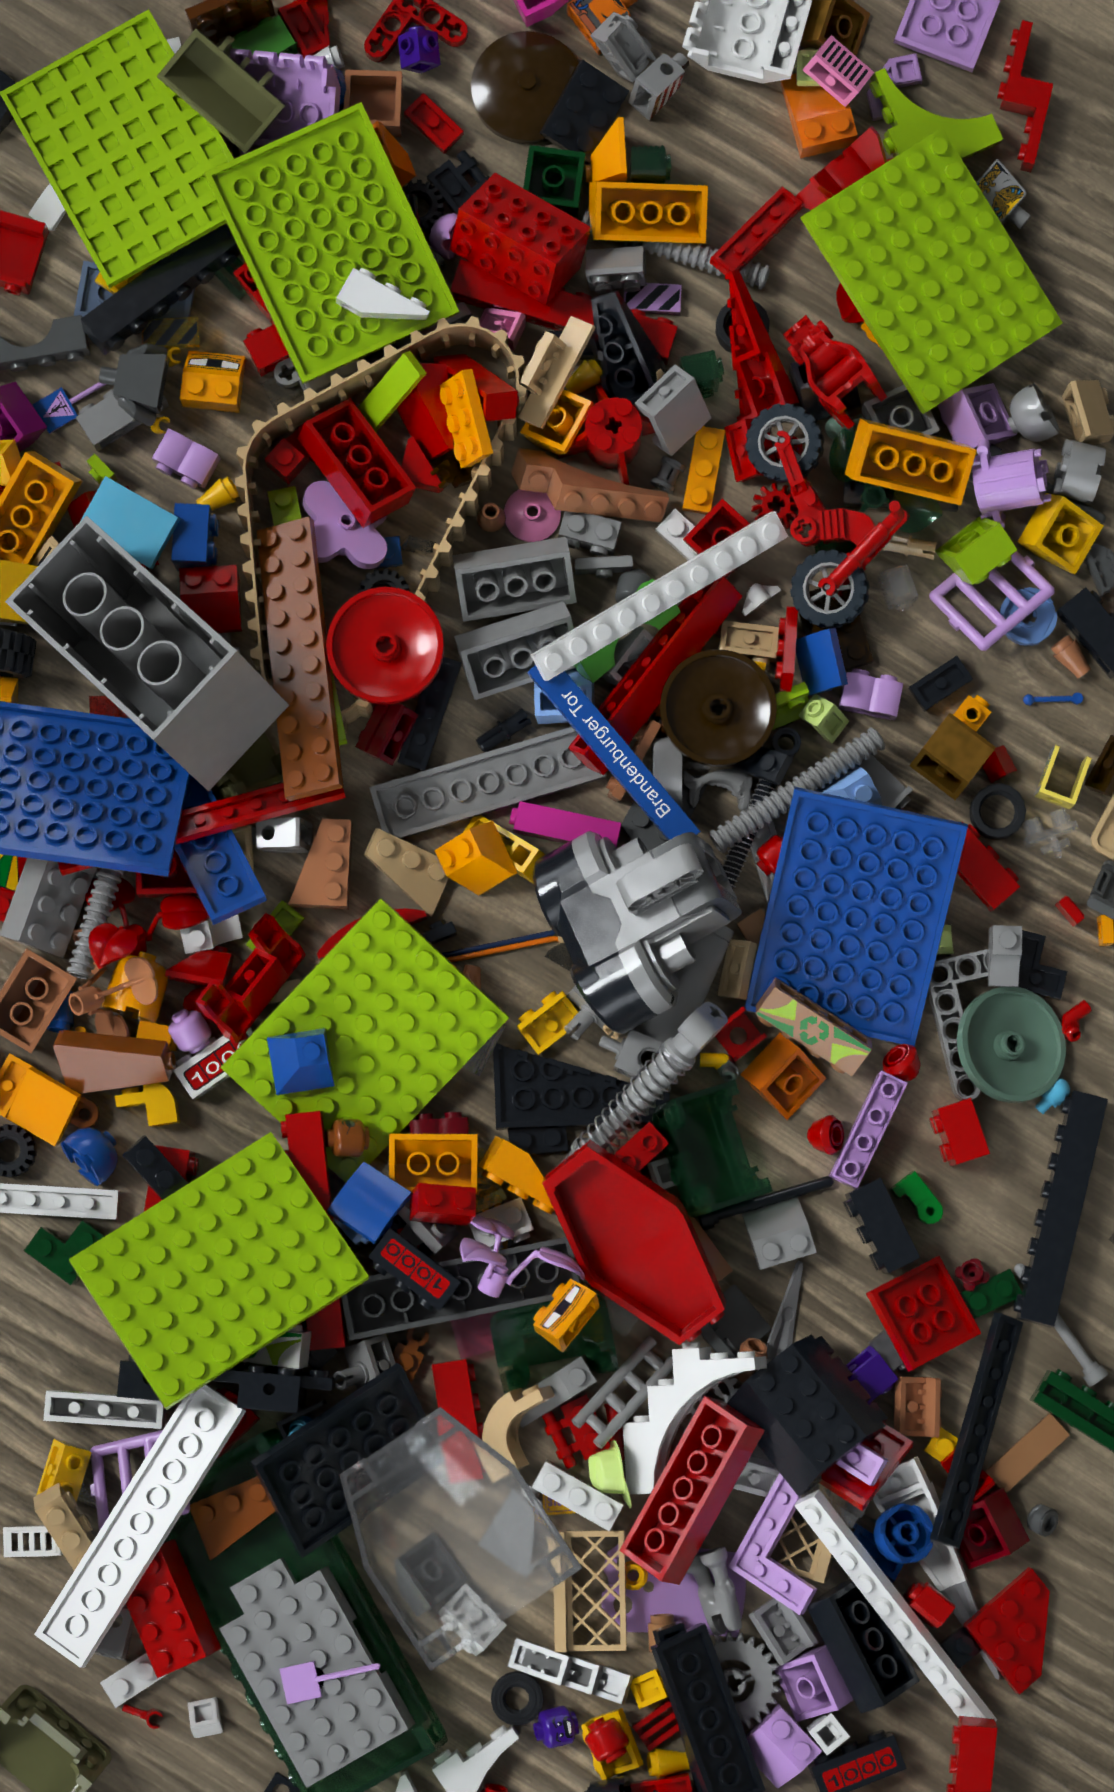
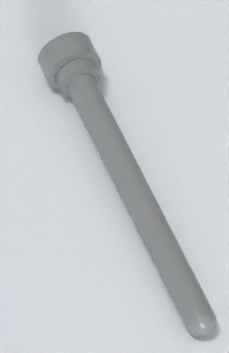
(1092, 1370)

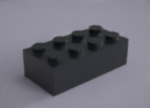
(862, 1647)

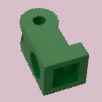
(926, 1205)

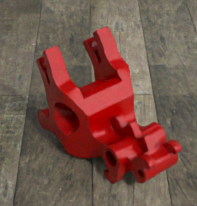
(831, 367)

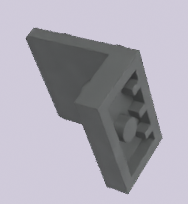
(737, 1325)

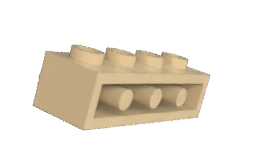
(64, 1523)

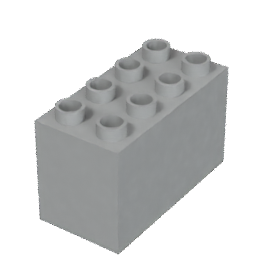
(148, 652)

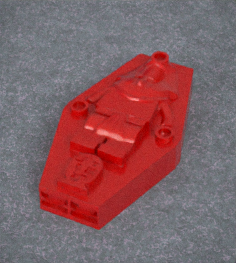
(635, 1243)

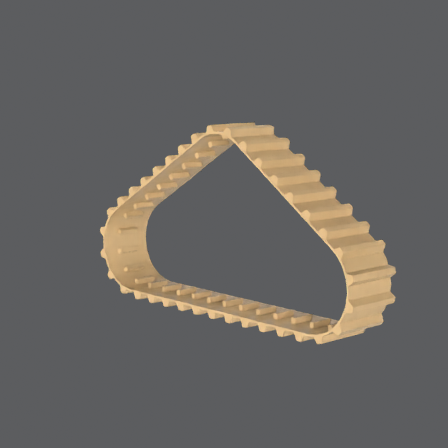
(339, 391)

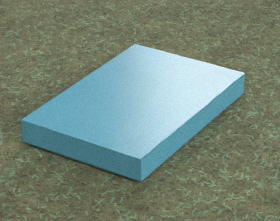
(132, 521)

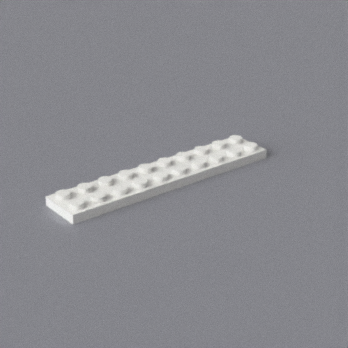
(139, 1524)

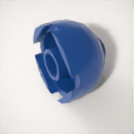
(93, 1153)
(903, 1534)

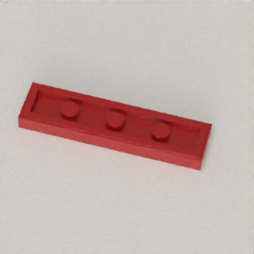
(757, 232)

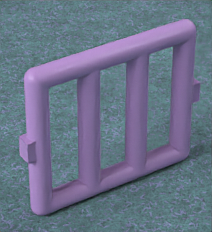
(1003, 625)
(122, 1448)

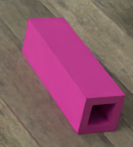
(559, 824)

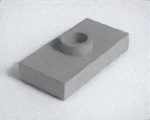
(603, 566)

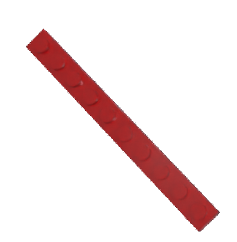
(235, 813)

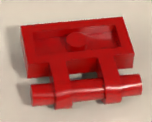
(584, 1436)

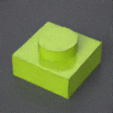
(99, 469)

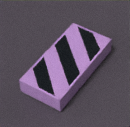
(655, 299)

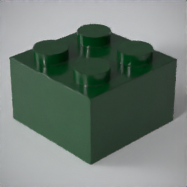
(556, 176)

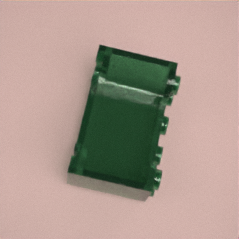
(707, 1150)

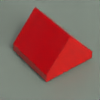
(998, 764)

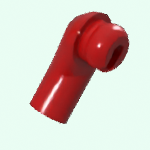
(1071, 1021)

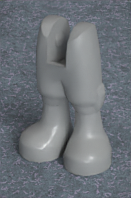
(716, 1599)

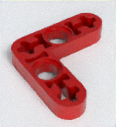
(406, 16)

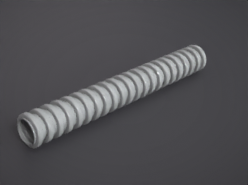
(696, 256)
(780, 801)
(96, 914)

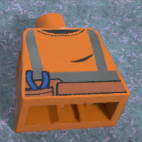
(592, 13)

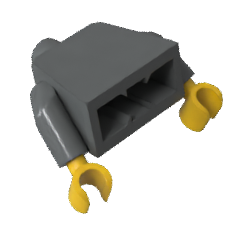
(141, 382)

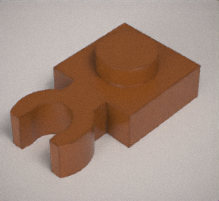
(408, 1355)

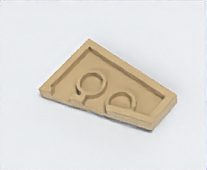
(409, 868)

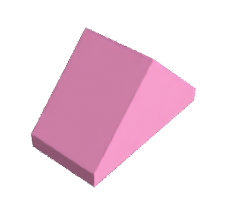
(511, 322)

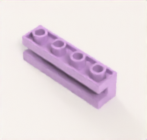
(868, 1129)

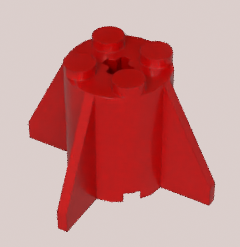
(856, 162)
(604, 447)

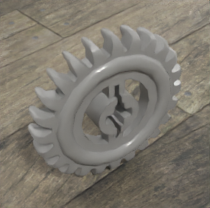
(759, 1670)

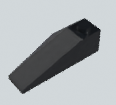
(625, 350)

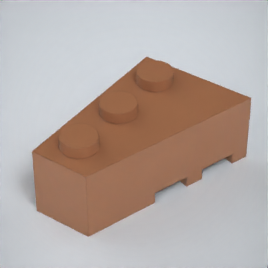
(327, 869)

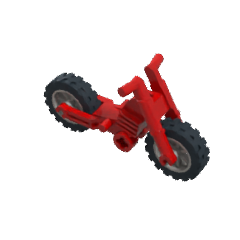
(826, 525)

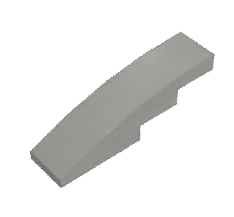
(570, 1671)

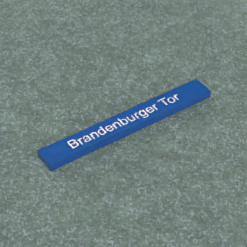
(615, 754)

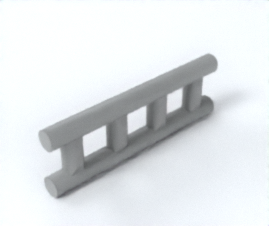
(605, 1393)

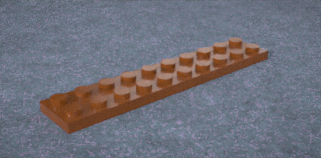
(300, 659)

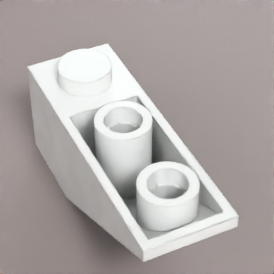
(371, 299)

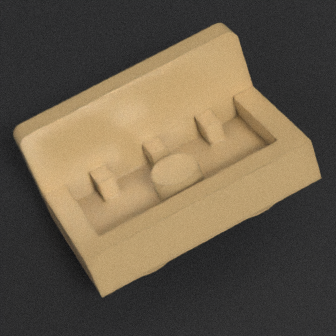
(750, 640)

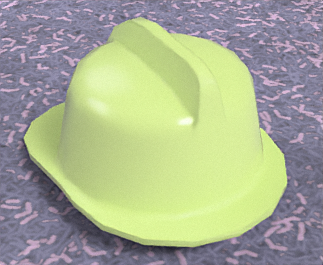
(607, 1472)

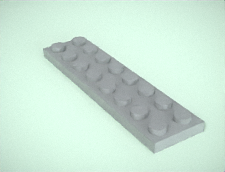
(480, 784)

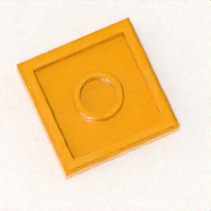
(43, 1106)

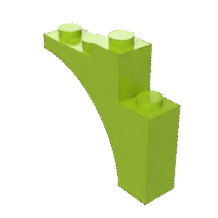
(914, 124)

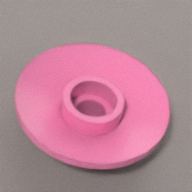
(528, 527)

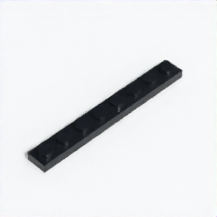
(976, 1430)

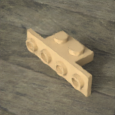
(551, 369)

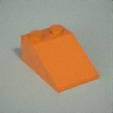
(817, 119)

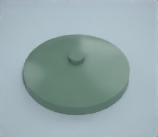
(1011, 1044)

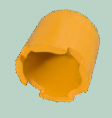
(125, 1000)

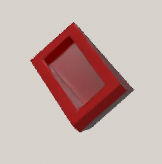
(419, 468)

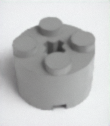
(1079, 471)

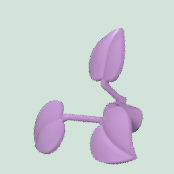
(496, 1271)

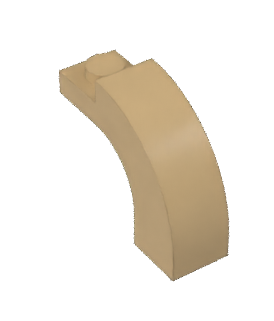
(504, 1420)

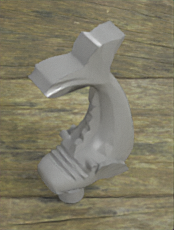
(732, 779)

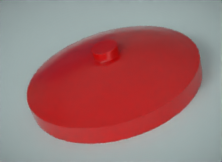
(385, 645)

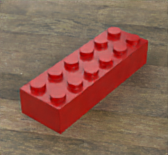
(692, 1490)

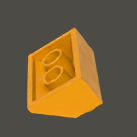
(434, 1159)

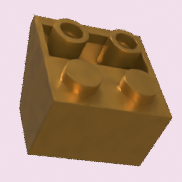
(952, 756)

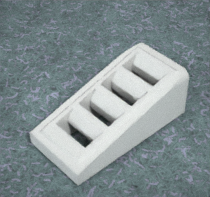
(32, 1552)

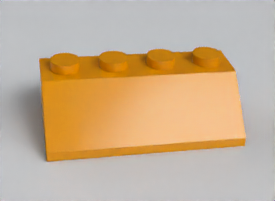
(648, 212)

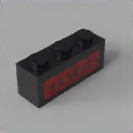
(414, 1270)
(857, 1764)

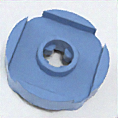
(1032, 632)

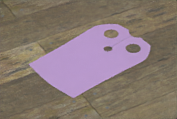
(667, 1598)

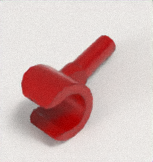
(143, 1714)

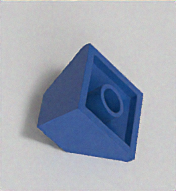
(300, 1061)

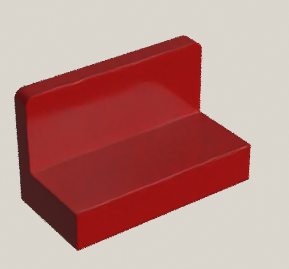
(736, 440)

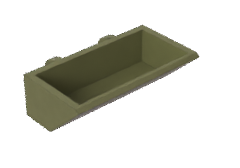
(222, 89)

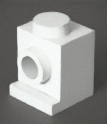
(827, 1732)

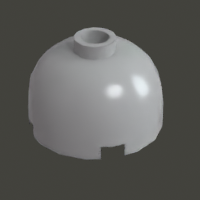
(1032, 415)

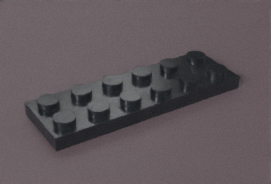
(706, 1712)

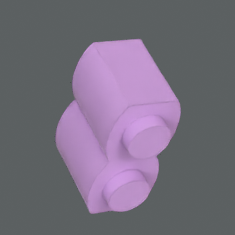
(185, 459)
(871, 695)

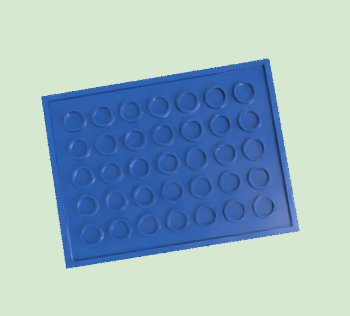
(87, 790)
(858, 910)

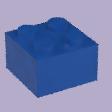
(194, 536)

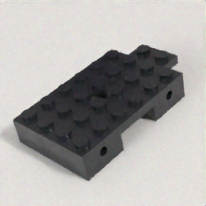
(258, 1385)

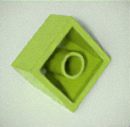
(977, 550)

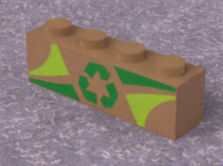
(813, 1027)

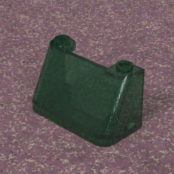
(520, 1346)

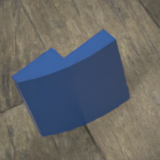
(821, 661)
(369, 1202)

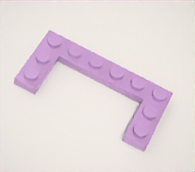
(754, 1553)

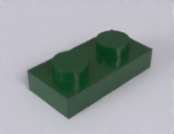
(991, 1295)

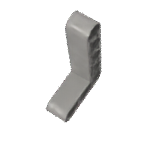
(943, 1018)

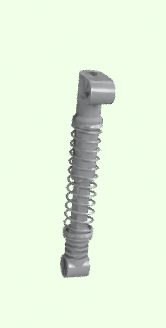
(676, 1057)

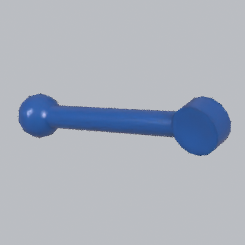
(1076, 698)

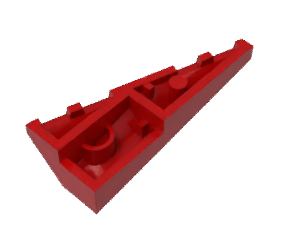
(754, 358)

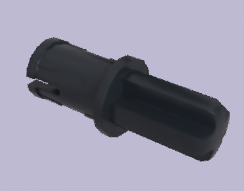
(503, 730)

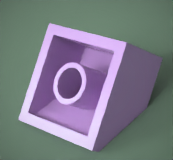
(976, 415)
(813, 1684)
(781, 1746)

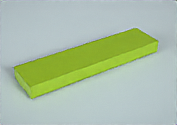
(392, 390)

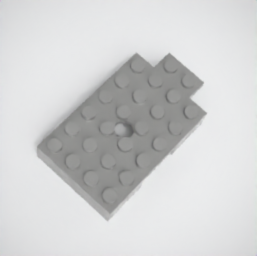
(301, 1624)

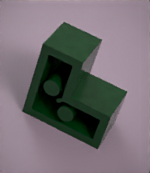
(55, 1252)

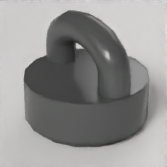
(1042, 1520)

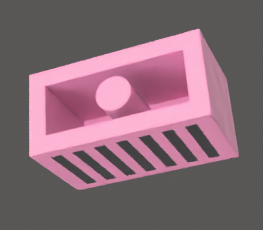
(838, 71)

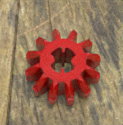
(765, 501)

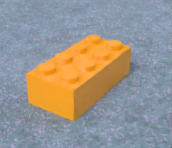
(910, 462)
(33, 506)

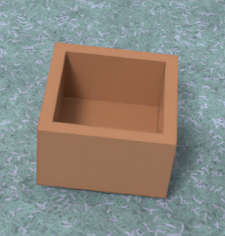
(380, 95)

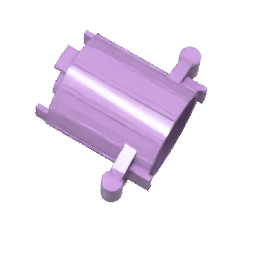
(1008, 481)

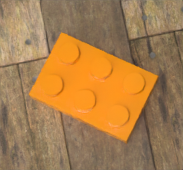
(465, 418)

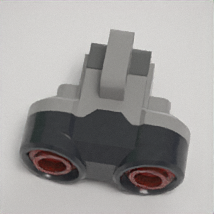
(632, 918)

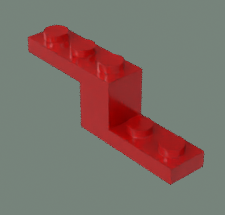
(1024, 96)

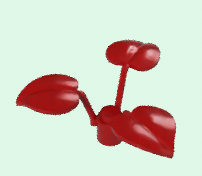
(112, 943)

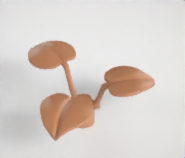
(89, 998)

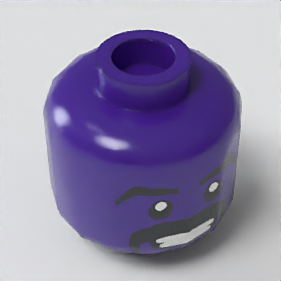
(556, 1727)

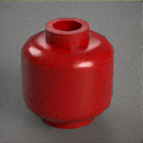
(768, 854)
(606, 1740)

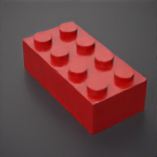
(356, 462)
(171, 1614)

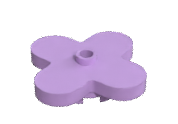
(339, 531)

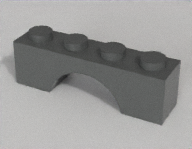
(63, 342)

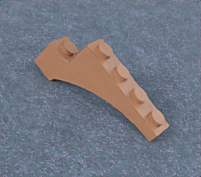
(584, 492)

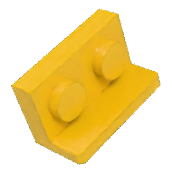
(65, 1466)

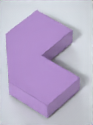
(903, 72)

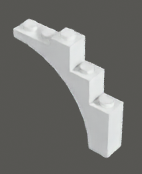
(651, 1436)
(467, 1773)

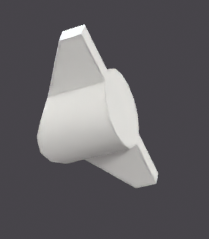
(757, 596)

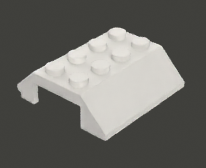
(747, 37)

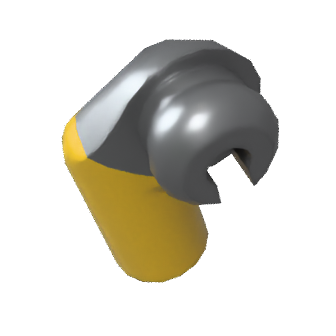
(722, 1063)

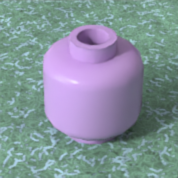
(189, 1031)

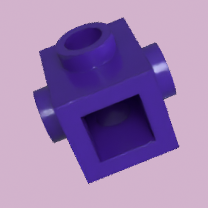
(419, 50)

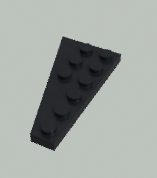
(551, 1093)

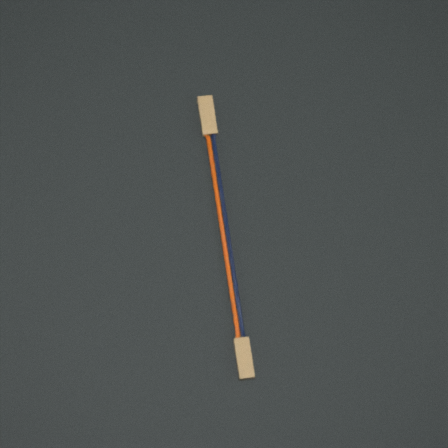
(459, 955)

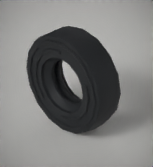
(524, 1715)

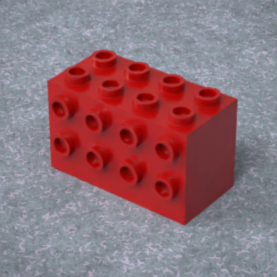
(520, 238)

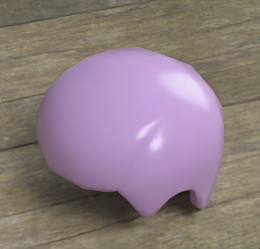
(442, 234)

